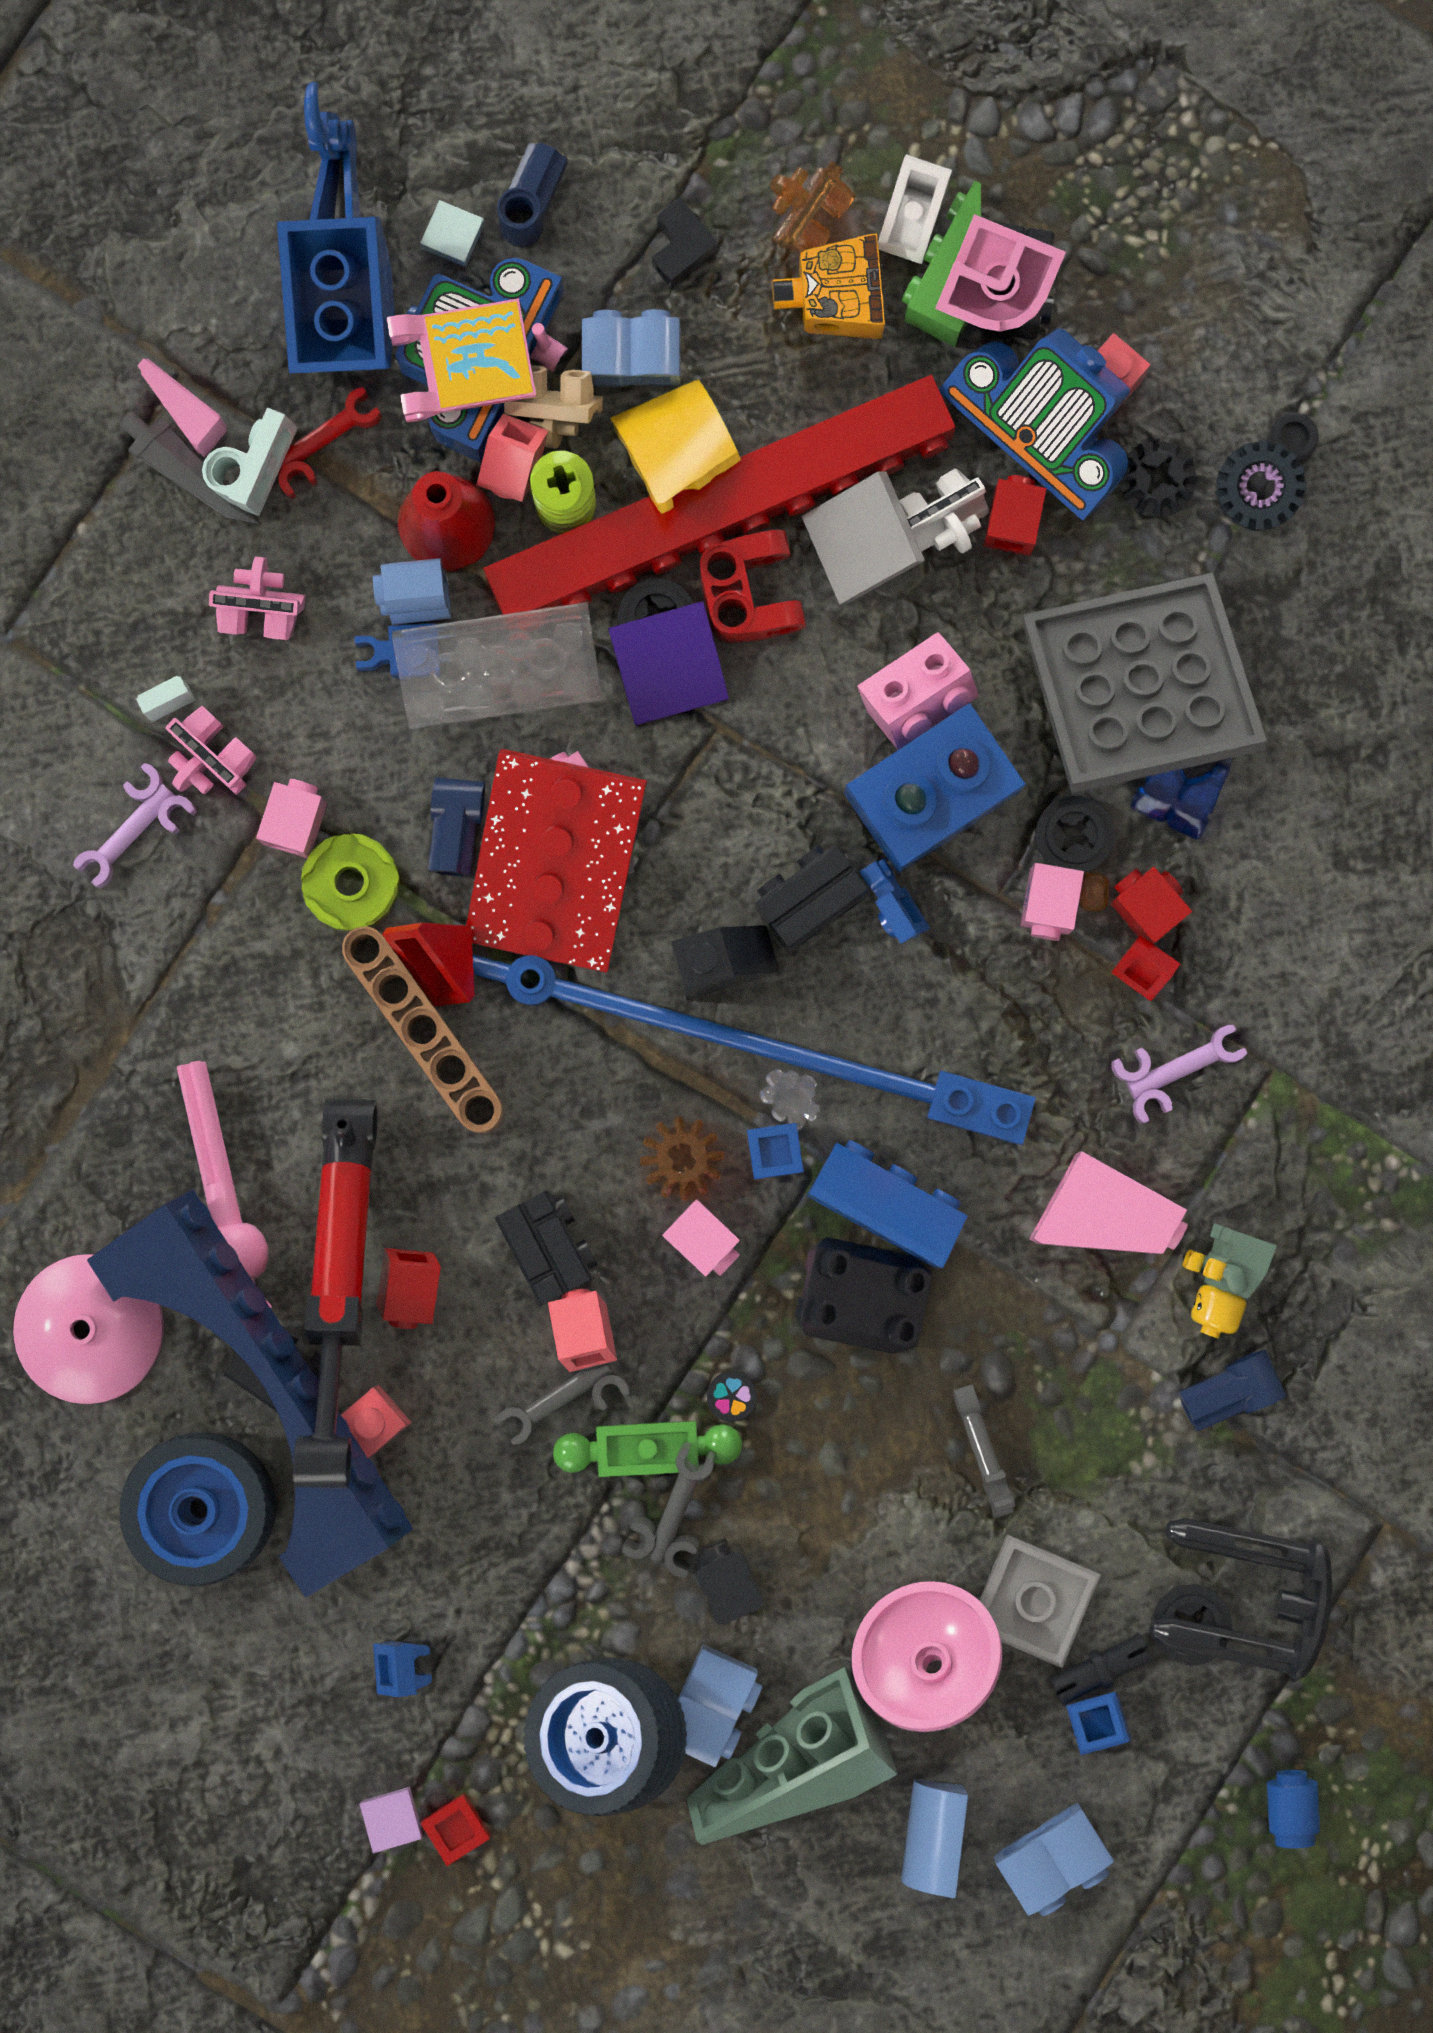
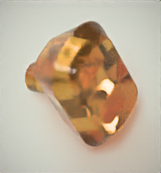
(1094, 892)

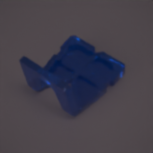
(1182, 800)

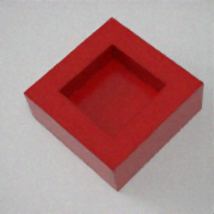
(1145, 968)
(455, 1829)

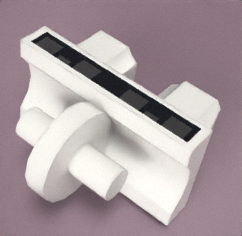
(951, 516)

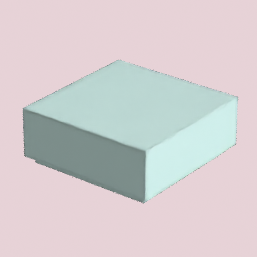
(452, 233)
(165, 698)

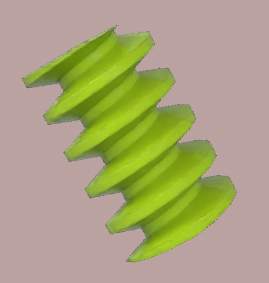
(557, 473)

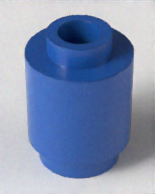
(1293, 1809)

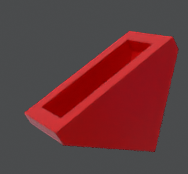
(437, 959)

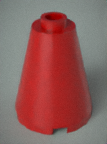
(446, 520)

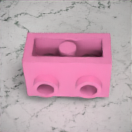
(918, 690)

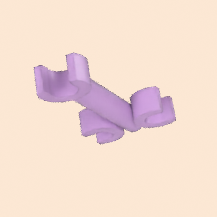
(156, 802)
(1144, 1083)

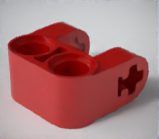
(744, 554)

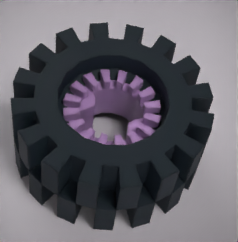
(1278, 466)

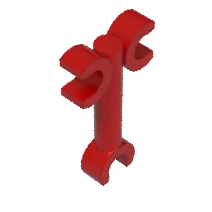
(321, 437)

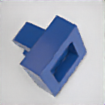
(775, 1151)
(396, 1669)

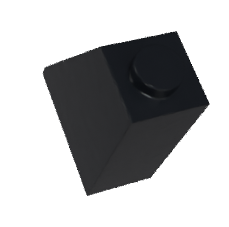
(723, 959)

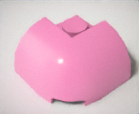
(999, 277)

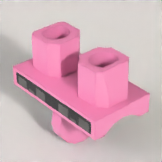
(234, 602)
(194, 735)

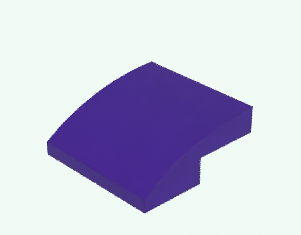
(668, 663)

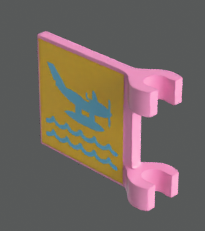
(469, 358)

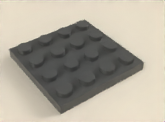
(1143, 682)

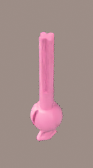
(215, 1170)

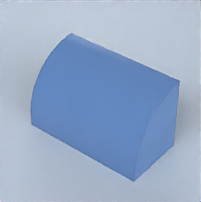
(934, 1837)

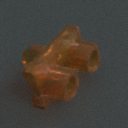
(822, 191)

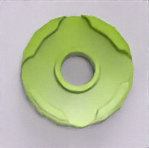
(346, 853)

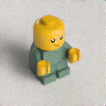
(1232, 1272)

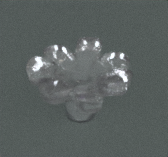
(792, 1097)

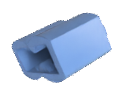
(632, 349)
(413, 591)
(713, 1701)
(1054, 1860)

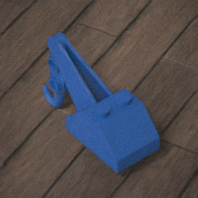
(332, 268)

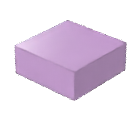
(391, 1819)

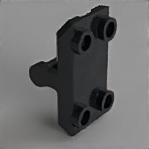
(863, 1296)

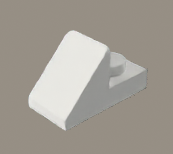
(914, 209)

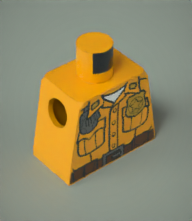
(837, 289)

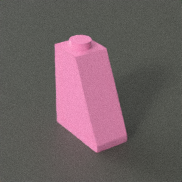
(1108, 1212)

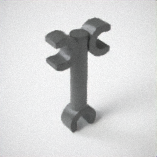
(590, 1377)
(992, 1475)
(662, 1542)

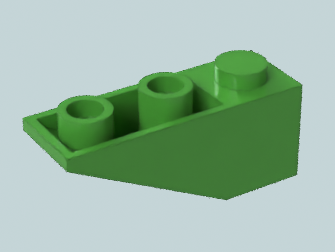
(924, 293)

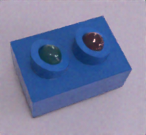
(934, 788)

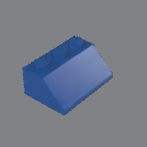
(888, 1203)

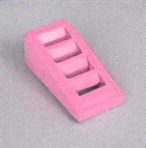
(194, 417)

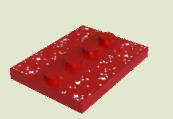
(554, 860)

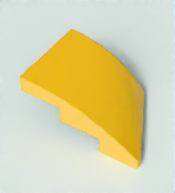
(676, 442)

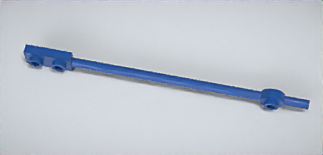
(952, 1100)

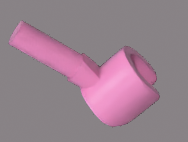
(547, 350)

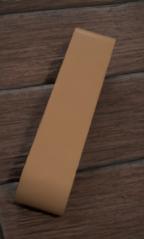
(406, 1013)

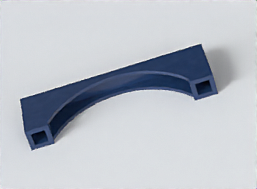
(188, 1265)

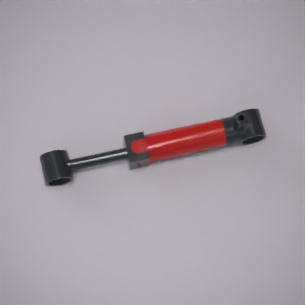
(334, 1305)

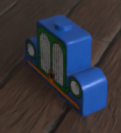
(513, 278)
(1047, 414)

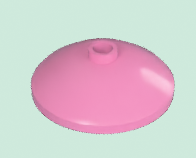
(110, 1360)
(907, 1634)

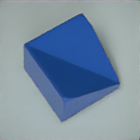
(1099, 1723)

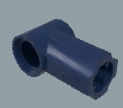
(531, 193)
(456, 812)
(1243, 1386)

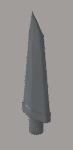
(172, 458)

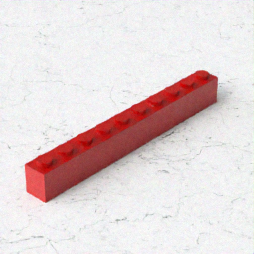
(743, 498)

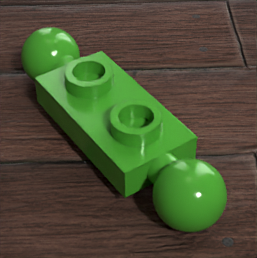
(644, 1448)

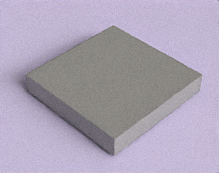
(863, 537)
(1037, 1599)

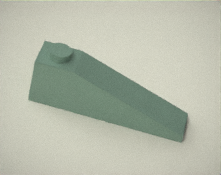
(808, 1760)

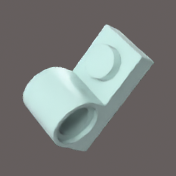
(258, 468)

